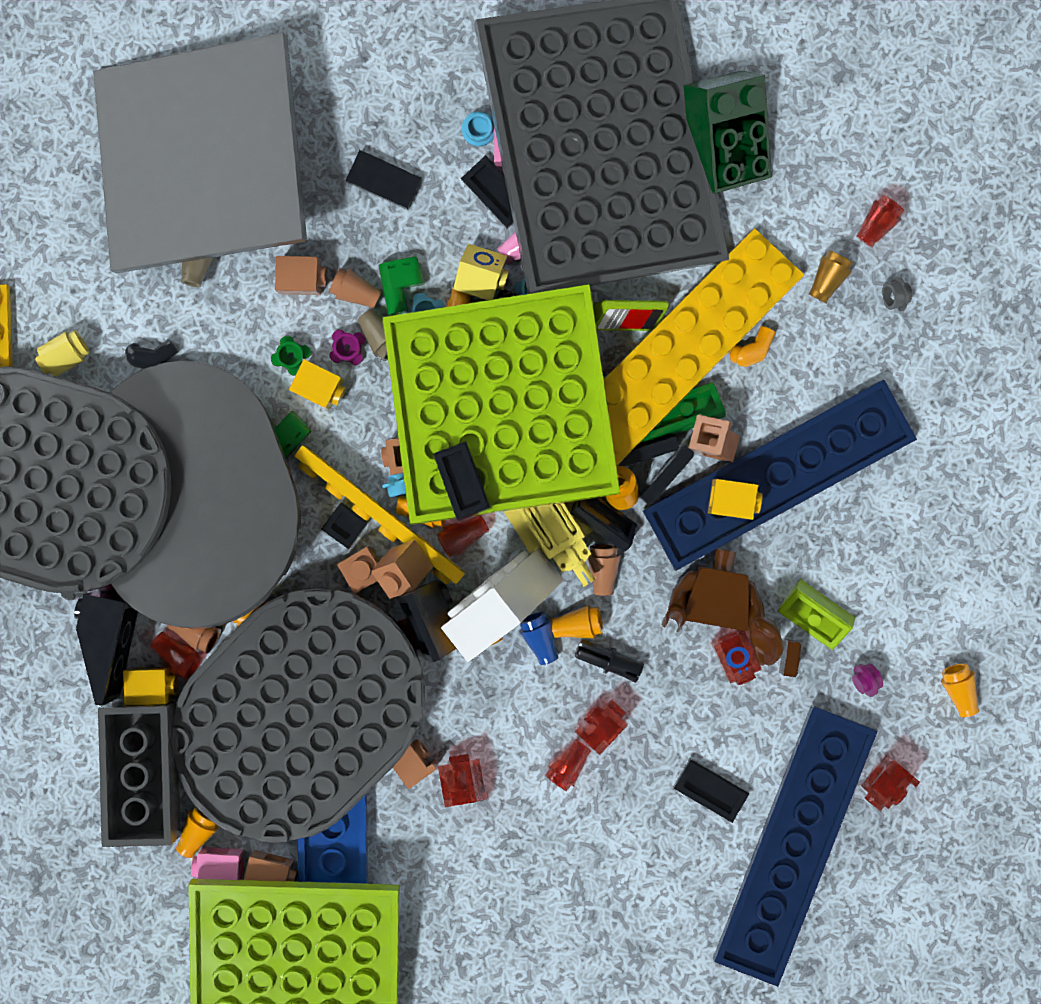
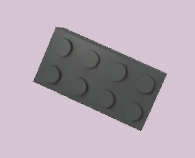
(138, 775)

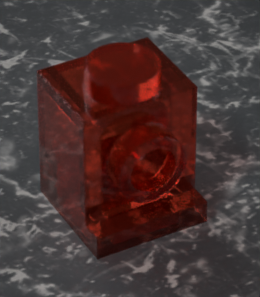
(602, 725)
(888, 784)
(452, 786)

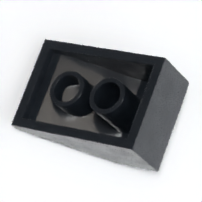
(426, 613)
(105, 638)

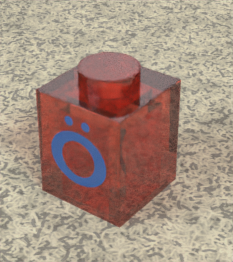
(736, 657)

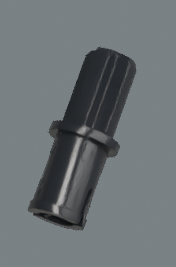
(609, 660)

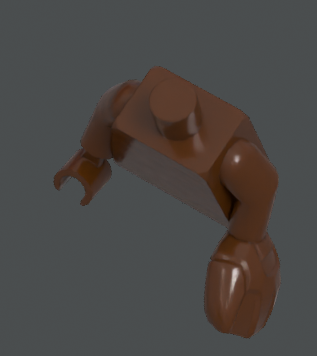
(725, 600)

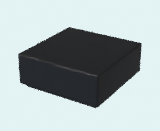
(344, 525)

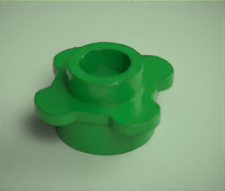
(288, 346)

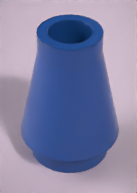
(538, 635)

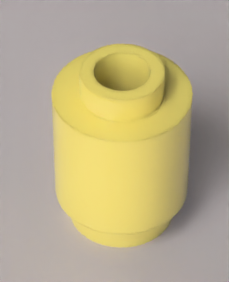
(62, 353)

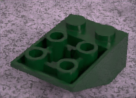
(730, 128)

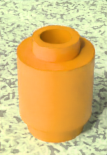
(629, 490)

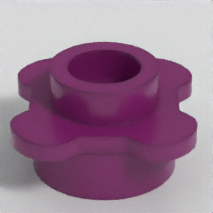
(341, 339)

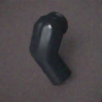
(144, 357)

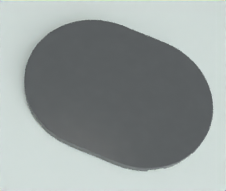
(77, 484)
(230, 501)
(298, 715)

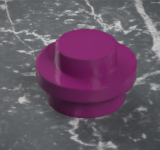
(867, 679)

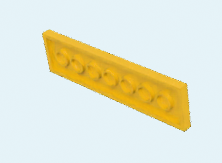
(695, 338)

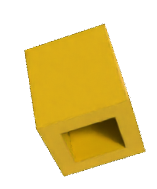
(318, 385)
(734, 499)
(149, 685)

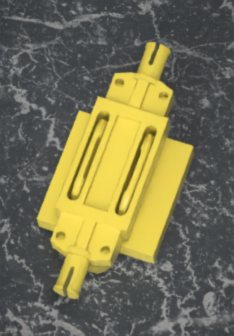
(556, 535)

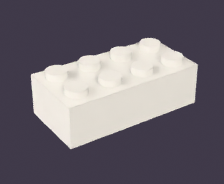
(501, 603)

